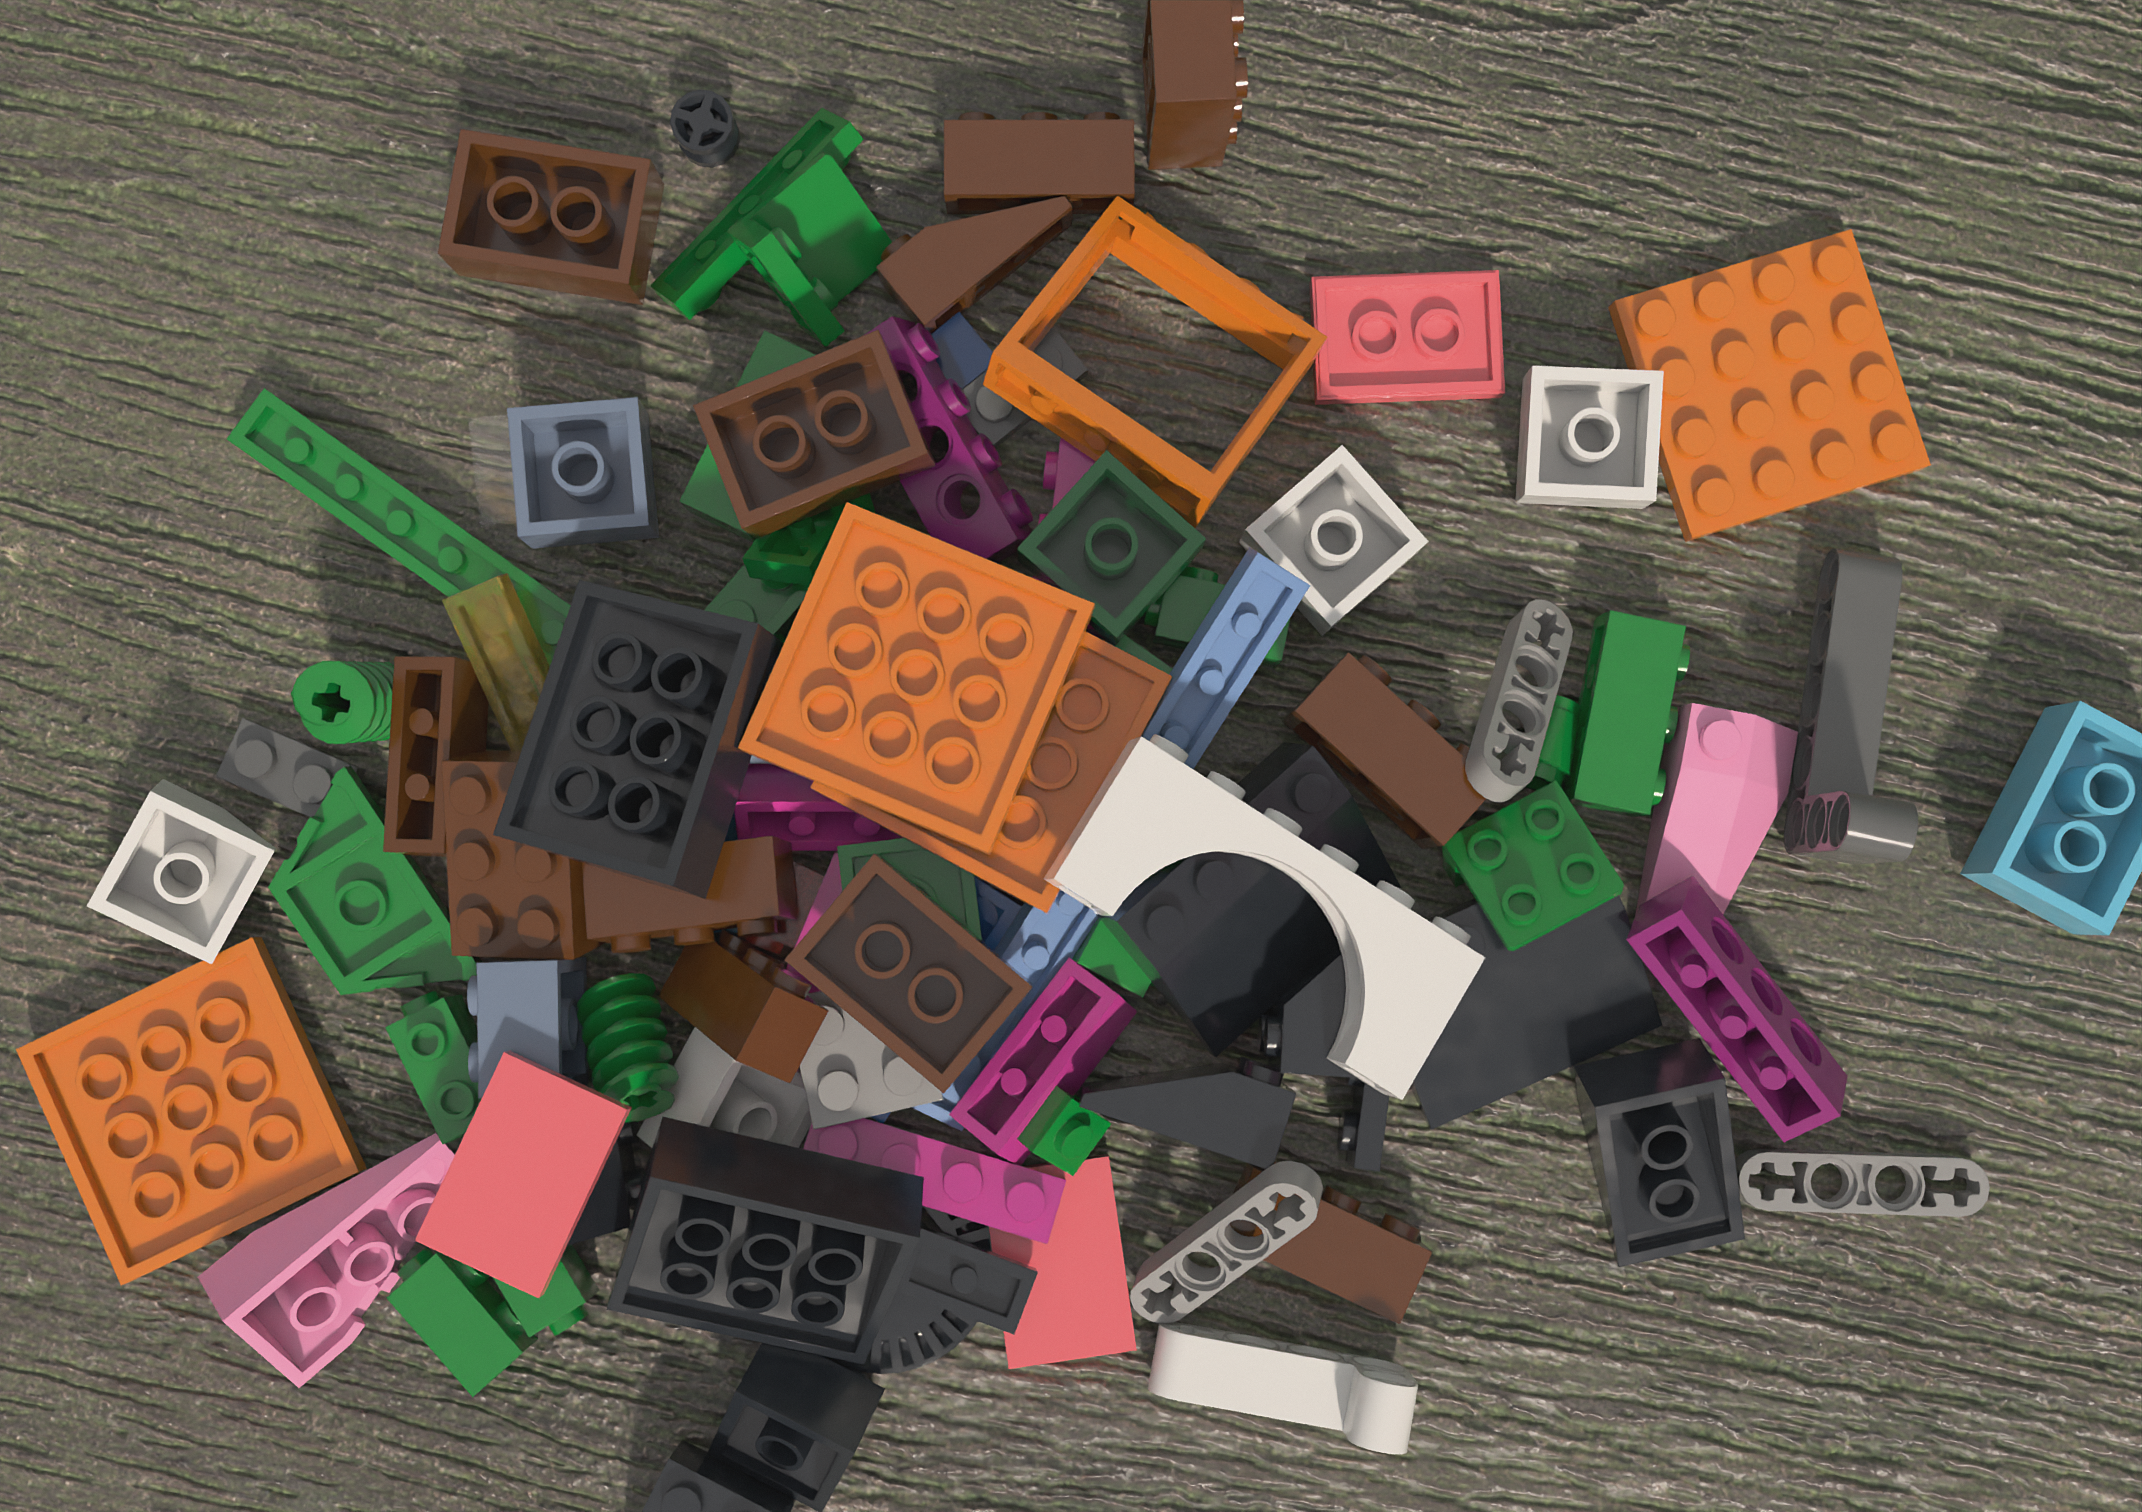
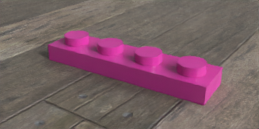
(954, 1178)

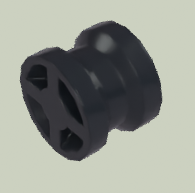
(699, 115)

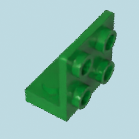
(813, 244)
(1532, 866)

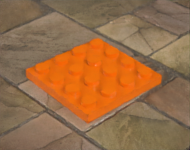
(1771, 384)
(917, 677)
(1096, 714)
(190, 1109)

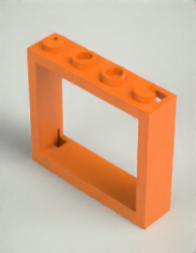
(1098, 426)

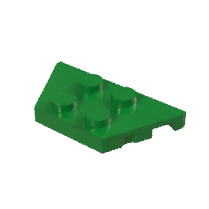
(362, 908)

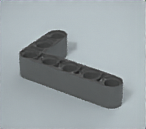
(1842, 716)

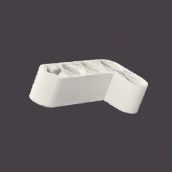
(1287, 1382)

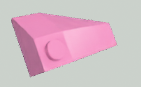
(1718, 800)
(315, 1271)

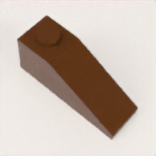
(964, 259)

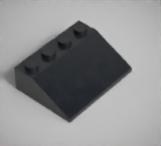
(640, 738)
(1233, 931)
(1535, 1009)
(766, 1241)

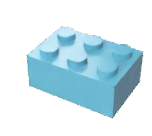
(2067, 822)

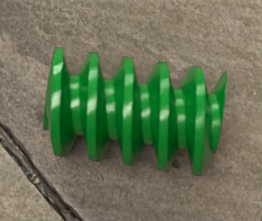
(345, 700)
(628, 1044)

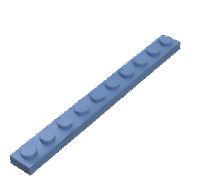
(1192, 709)

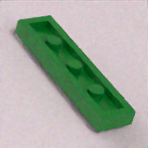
(713, 257)

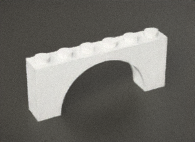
(1397, 965)

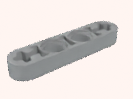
(1531, 704)
(1858, 1182)
(1232, 1250)

